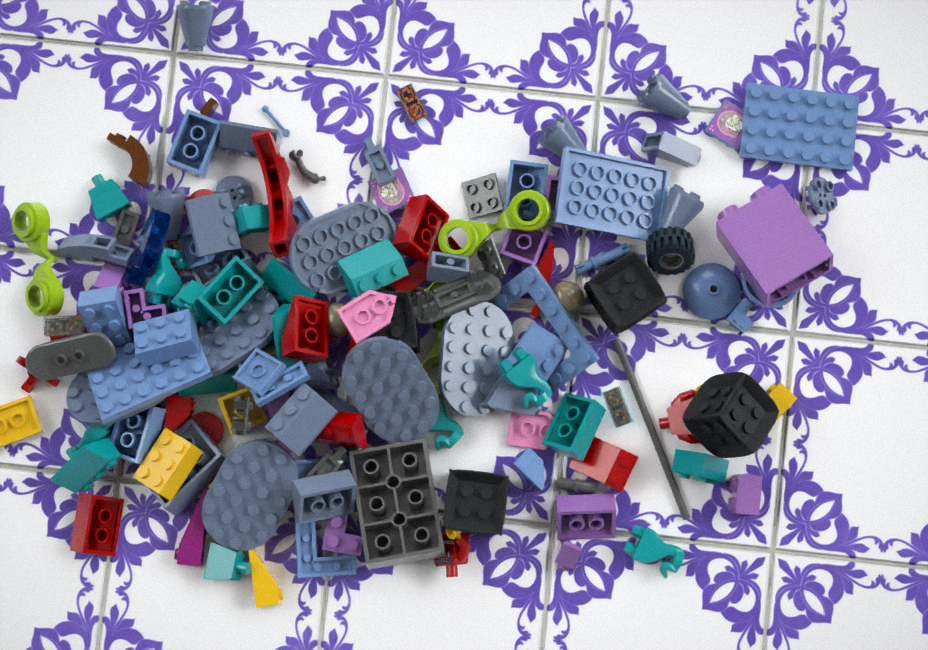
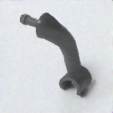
(312, 177)

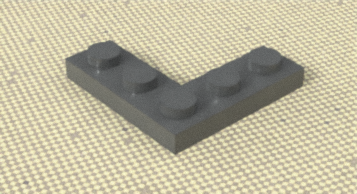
(125, 232)

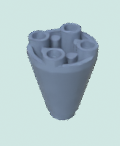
(195, 23)
(663, 97)
(560, 135)
(170, 203)
(680, 208)
(322, 374)

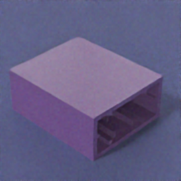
(773, 244)

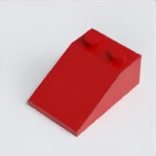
(306, 330)
(606, 464)

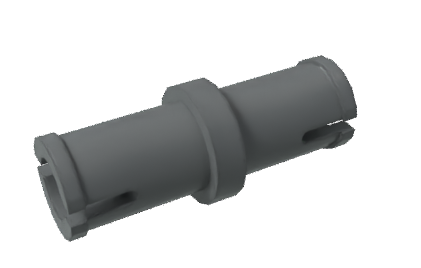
(576, 485)

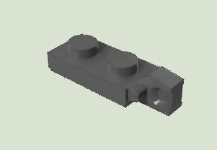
(328, 463)

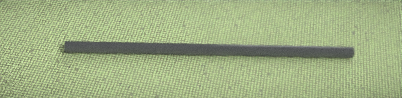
(651, 429)

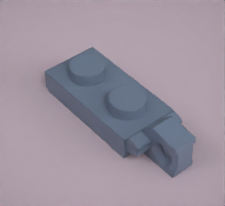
(378, 163)

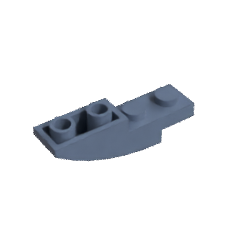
(96, 246)

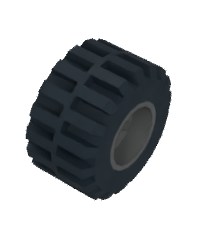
(670, 250)

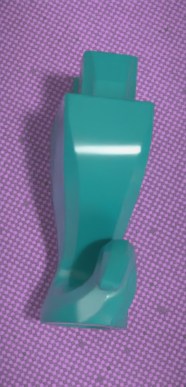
(165, 279)
(524, 375)
(444, 423)
(91, 435)
(651, 549)

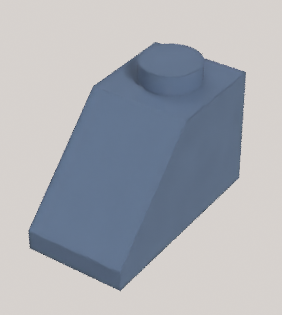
(446, 267)

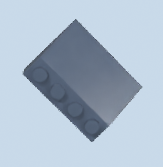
(201, 474)

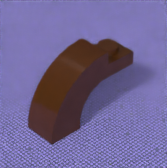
(141, 163)

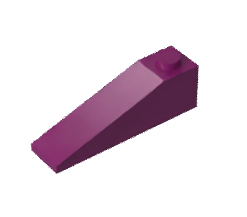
(192, 544)

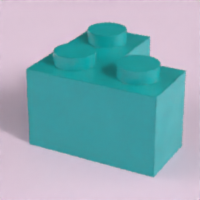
(251, 219)
(187, 300)
(700, 466)

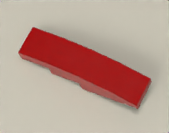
(545, 268)
(418, 272)

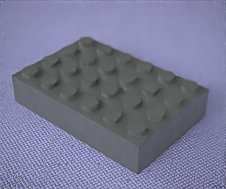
(397, 504)

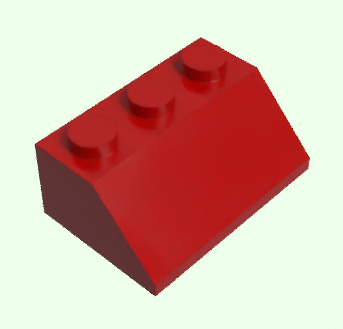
(420, 227)
(344, 430)
(96, 524)

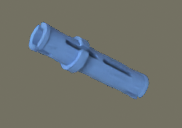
(594, 263)

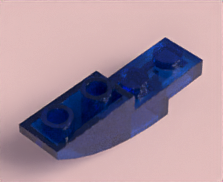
(150, 247)

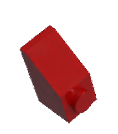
(178, 411)

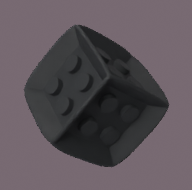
(625, 293)
(403, 322)
(731, 415)
(475, 502)

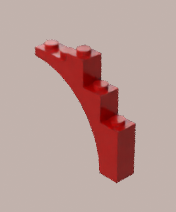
(279, 196)

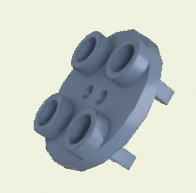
(241, 189)
(821, 195)

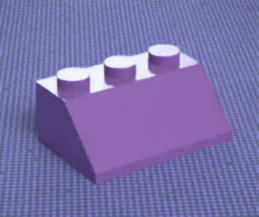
(586, 516)

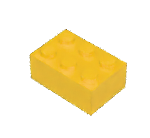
(168, 464)

